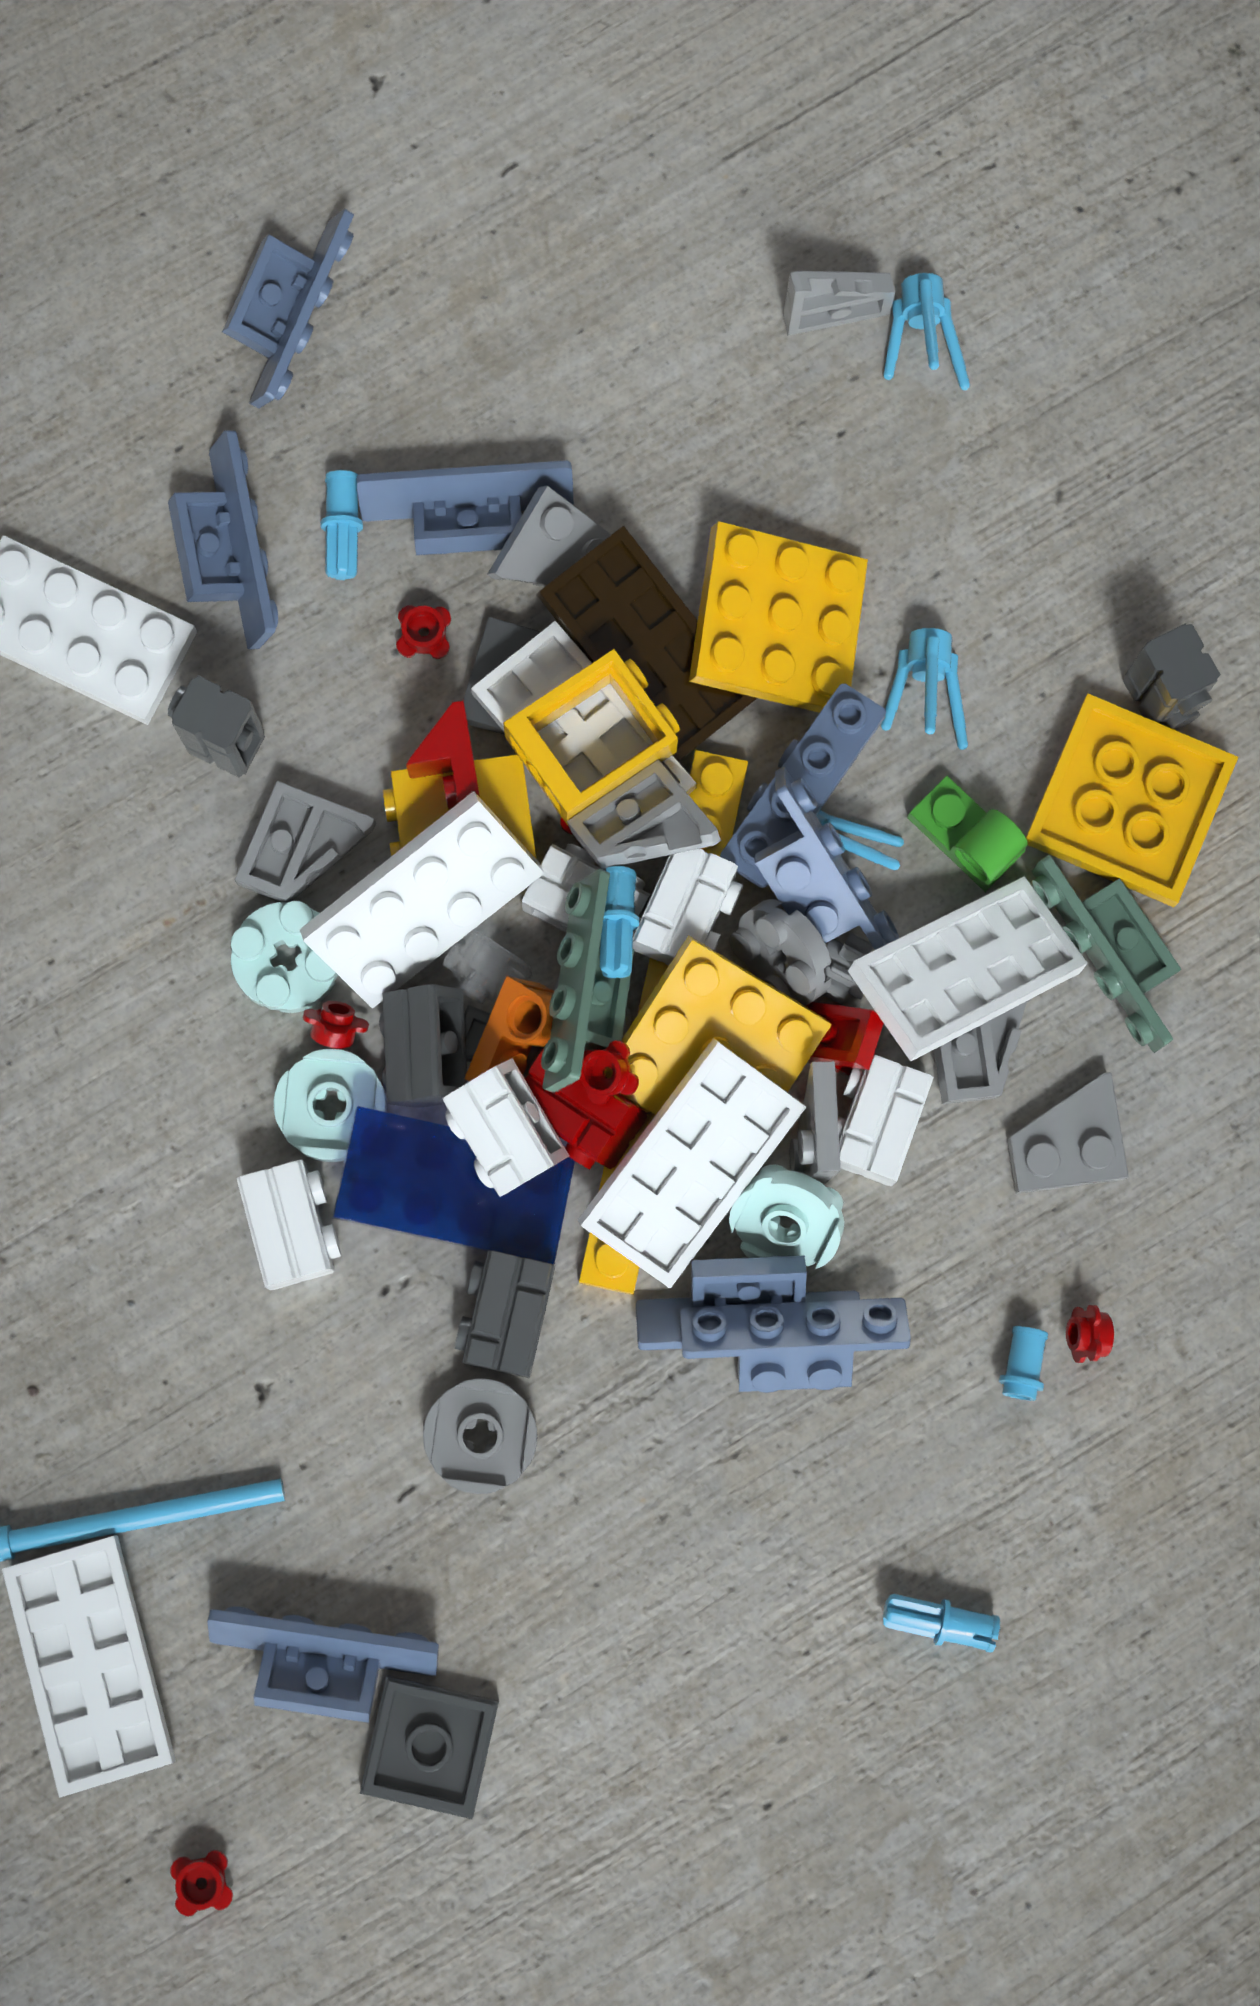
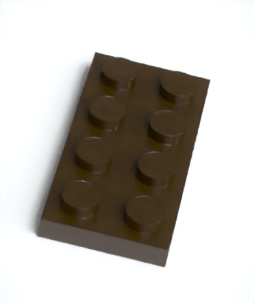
(627, 605)

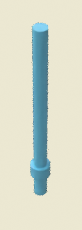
(138, 1517)

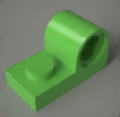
(974, 840)

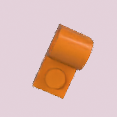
(514, 1026)

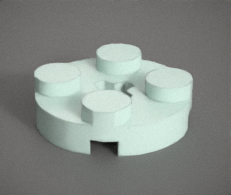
(256, 946)
(311, 1081)
(793, 1195)

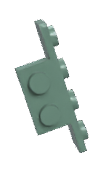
(1119, 944)
(586, 1005)

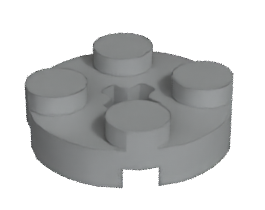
(783, 951)
(454, 1456)

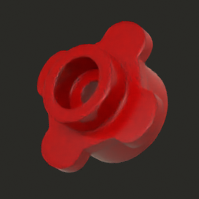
(419, 617)
(334, 1024)
(593, 1076)
(1089, 1334)
(189, 1895)

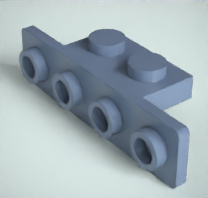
(279, 299)
(462, 505)
(221, 545)
(819, 759)
(813, 876)
(728, 1283)
(794, 1341)
(318, 1665)

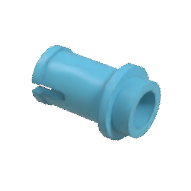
(1024, 1364)

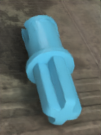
(341, 525)
(618, 923)
(941, 1622)

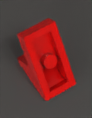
(446, 751)
(849, 1039)

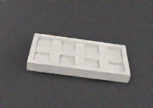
(87, 632)
(587, 738)
(422, 900)
(966, 968)
(691, 1163)
(88, 1666)

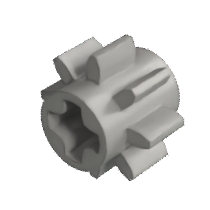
(841, 959)

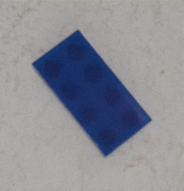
(425, 1185)

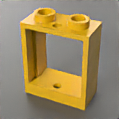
(629, 683)

